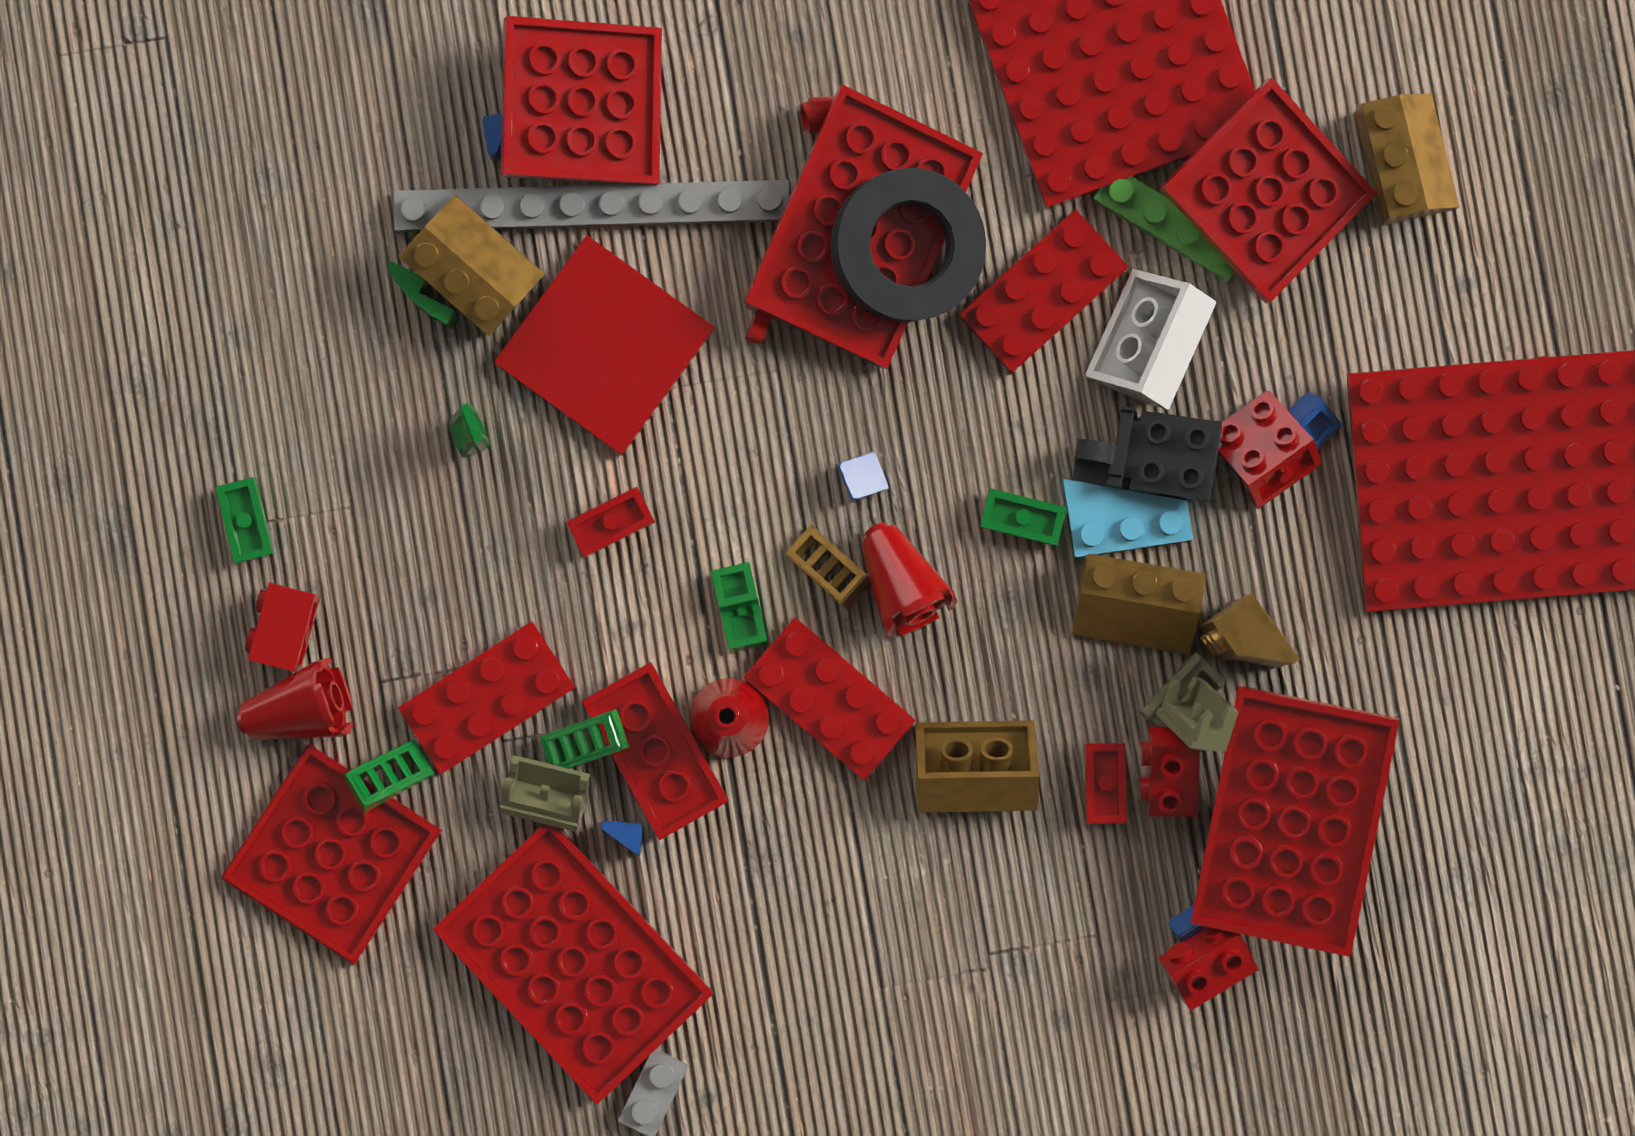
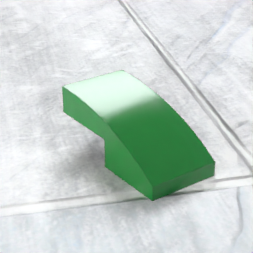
(415, 288)
(739, 607)

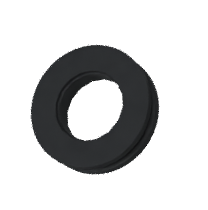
(962, 233)

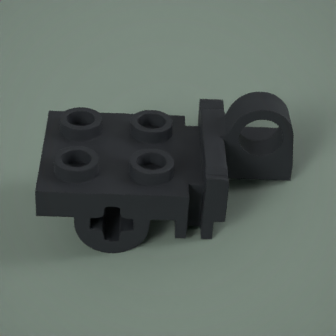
(1157, 455)

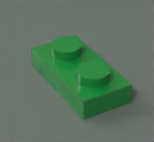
(1023, 517)
(245, 520)

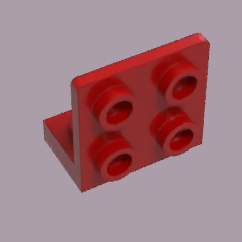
(1267, 448)

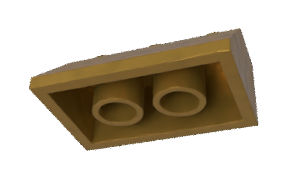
(1406, 157)
(471, 265)
(1138, 603)
(1246, 635)
(976, 766)

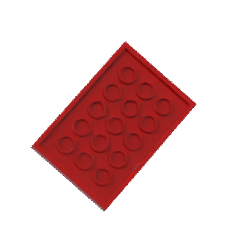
(797, 271)
(1295, 821)
(573, 961)

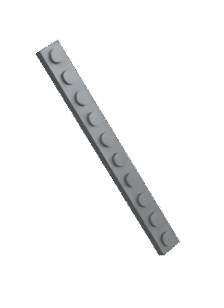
(602, 204)

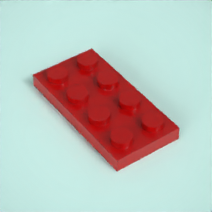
(1043, 291)
(486, 697)
(829, 698)
(662, 757)

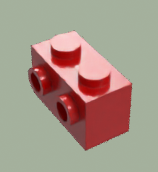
(282, 627)
(1170, 775)
(1207, 965)

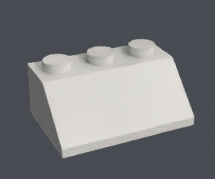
(1151, 338)

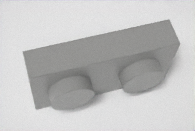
(653, 1093)

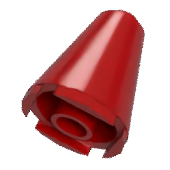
(903, 581)
(300, 706)
(749, 722)

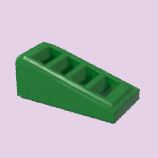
(468, 431)
(561, 748)
(359, 790)

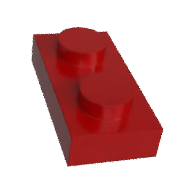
(610, 522)
(1105, 783)

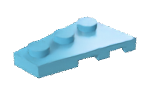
(1121, 519)

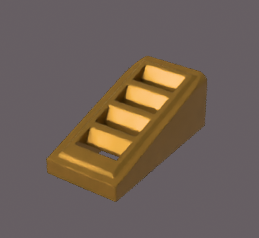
(852, 590)

